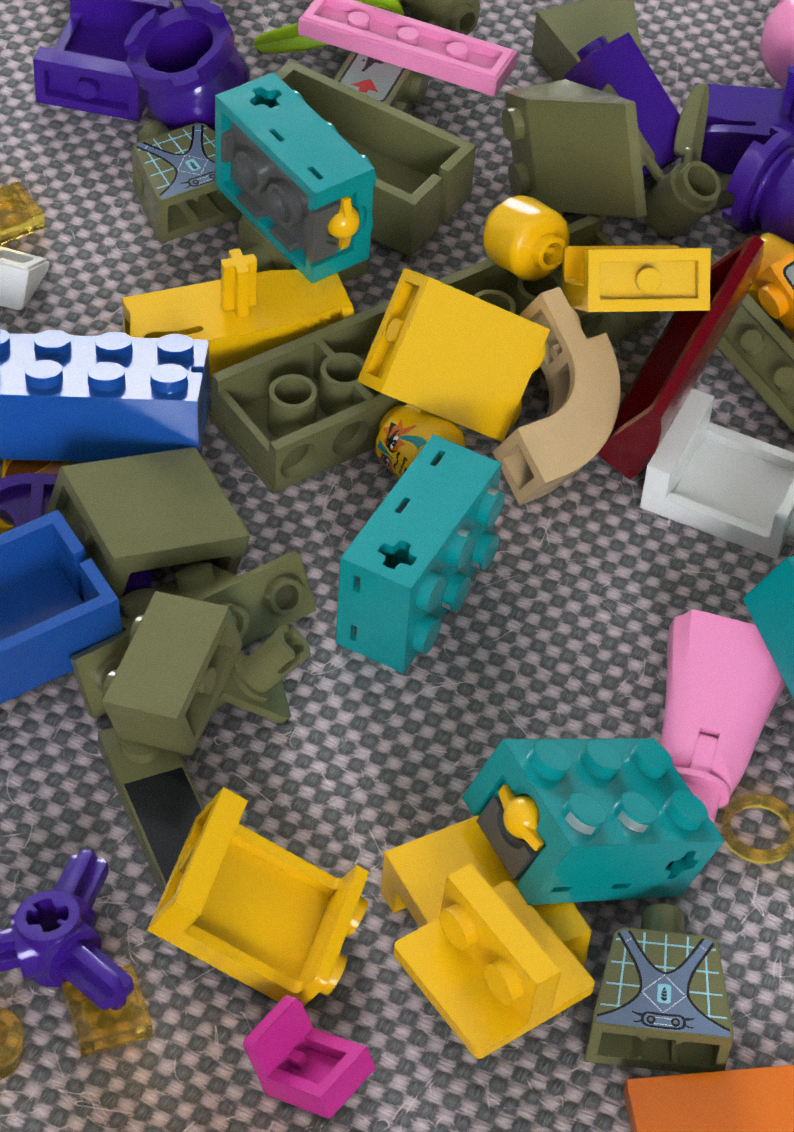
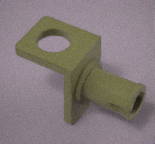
(257, 678)

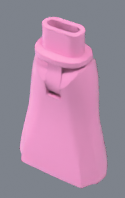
(716, 701)

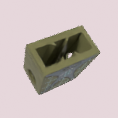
(178, 180)
(662, 999)

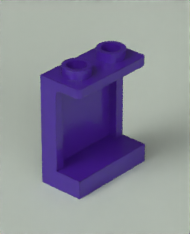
(90, 62)

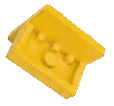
(491, 963)

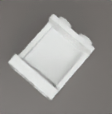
(721, 481)

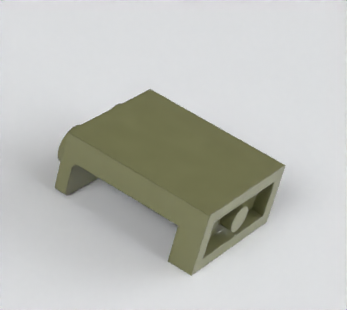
(149, 514)

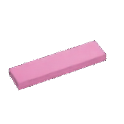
(409, 44)

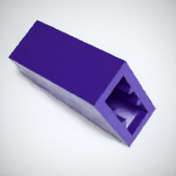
(630, 75)

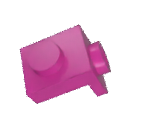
(305, 1063)

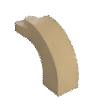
(581, 409)

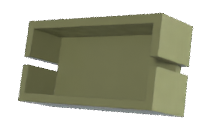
(417, 166)

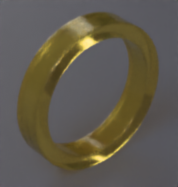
(748, 853)

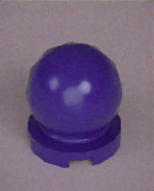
(185, 62)
(764, 187)

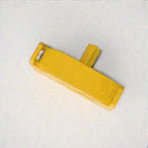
(241, 311)

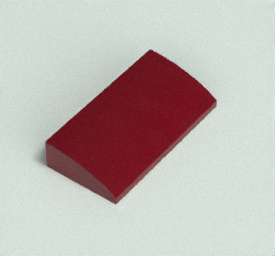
(678, 362)

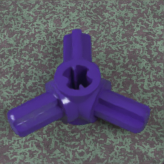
(57, 938)

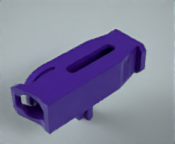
(743, 115)

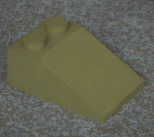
(575, 149)

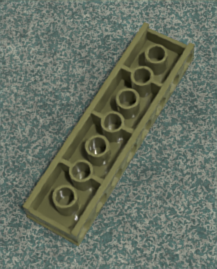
(302, 403)

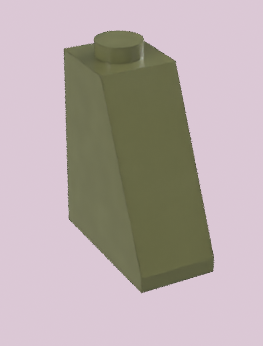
(571, 26)

